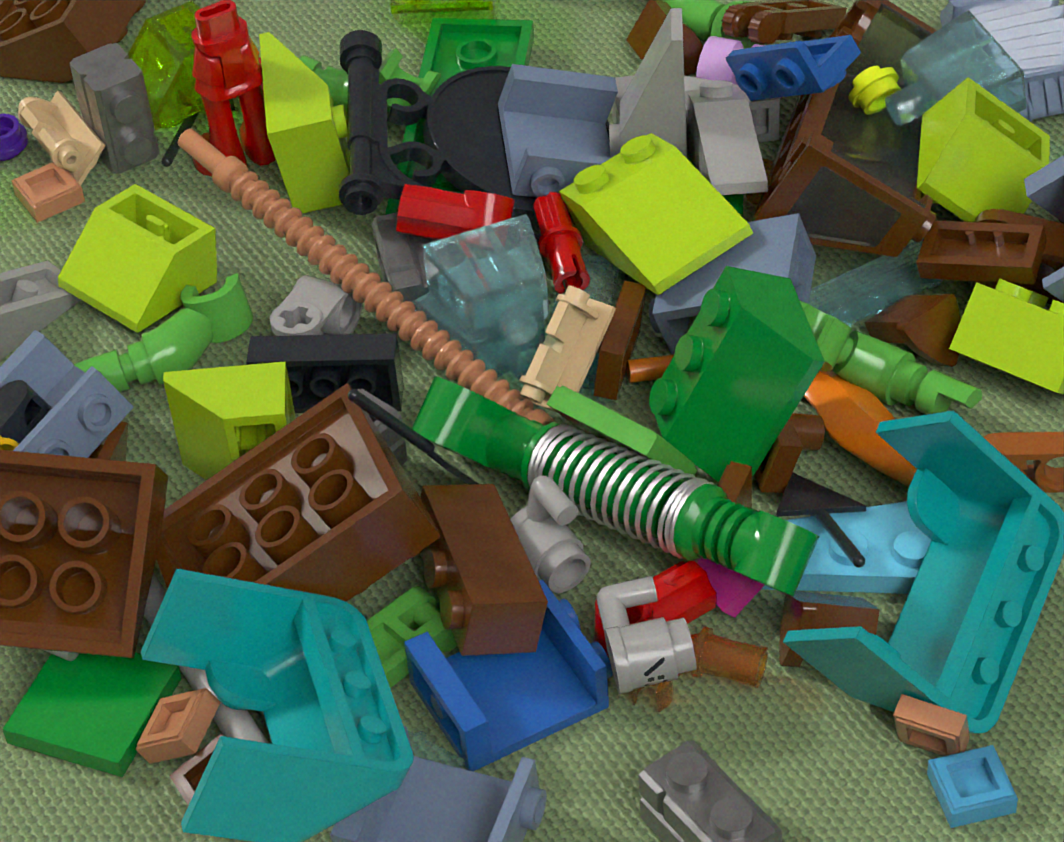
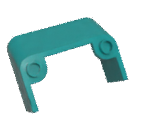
(976, 588)
(322, 697)

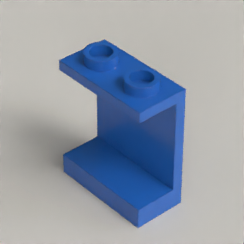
(512, 699)

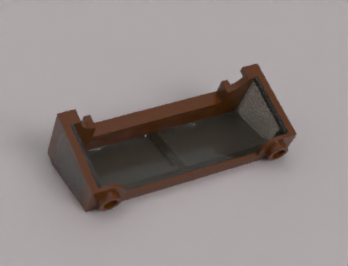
(849, 169)

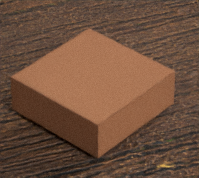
(47, 191)
(177, 725)
(931, 726)

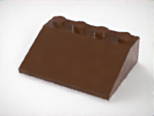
(46, 35)
(303, 510)
(77, 551)

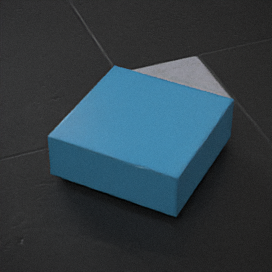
(972, 786)

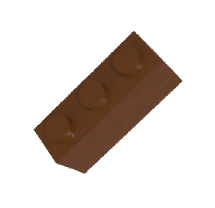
(481, 572)

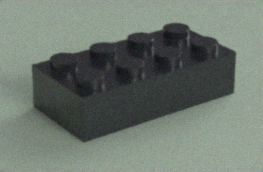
(327, 362)

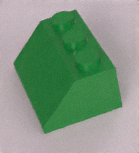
(737, 372)

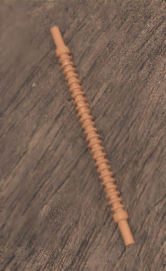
(233, 177)

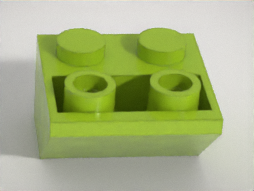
(978, 153)
(139, 258)
(1014, 333)
(226, 411)

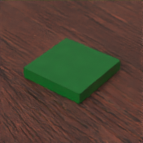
(91, 709)

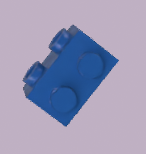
(792, 67)

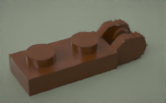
(780, 19)

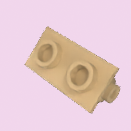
(62, 133)
(569, 346)

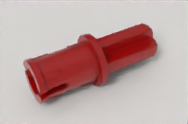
(560, 243)

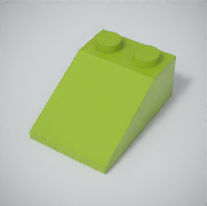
(303, 128)
(652, 213)

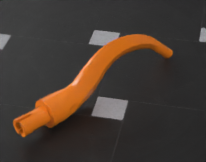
(847, 412)

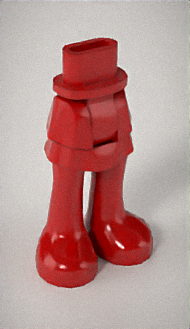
(224, 69)

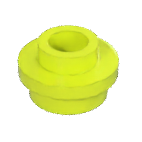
(872, 88)

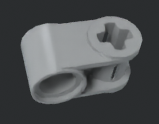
(316, 309)

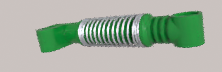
(687, 514)

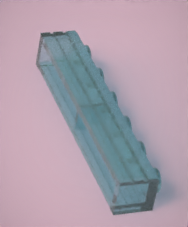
(872, 286)

